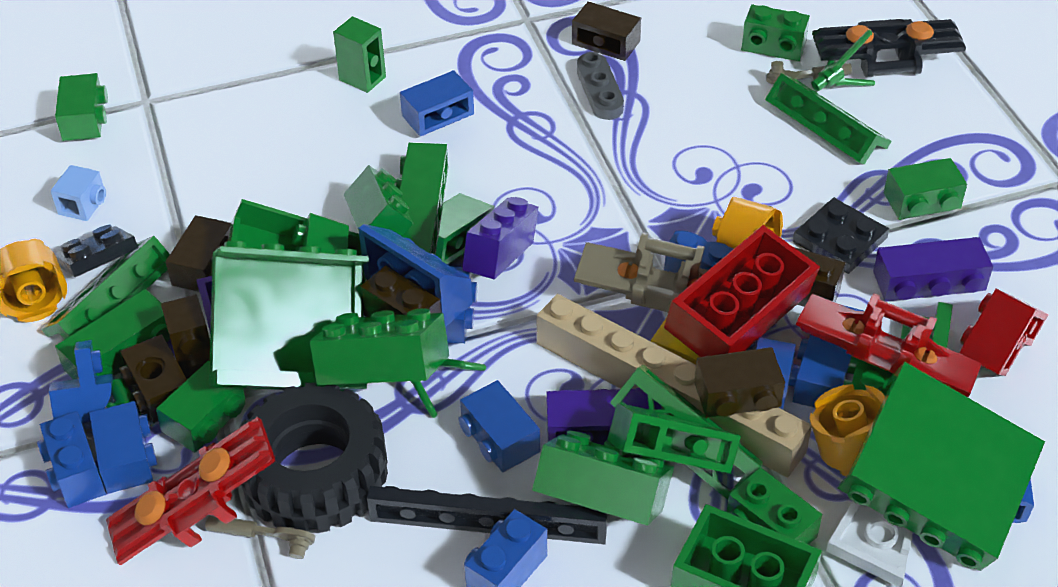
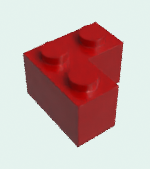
(1001, 331)

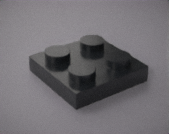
(841, 234)
(104, 246)

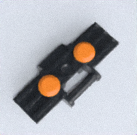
(903, 35)

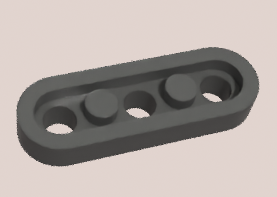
(600, 86)

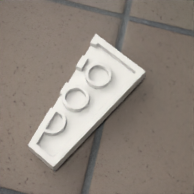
(872, 543)

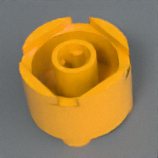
(743, 219)
(30, 280)
(842, 423)

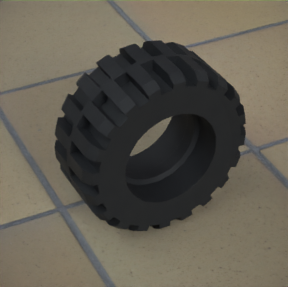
(328, 493)

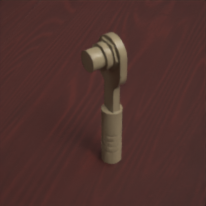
(777, 69)
(298, 538)

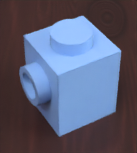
(78, 193)

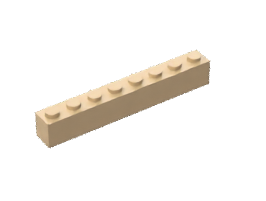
(616, 353)

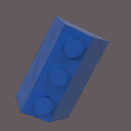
(418, 266)

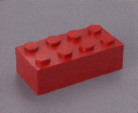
(741, 295)

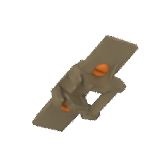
(634, 272)

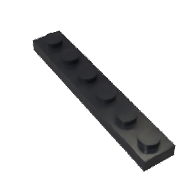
(480, 513)

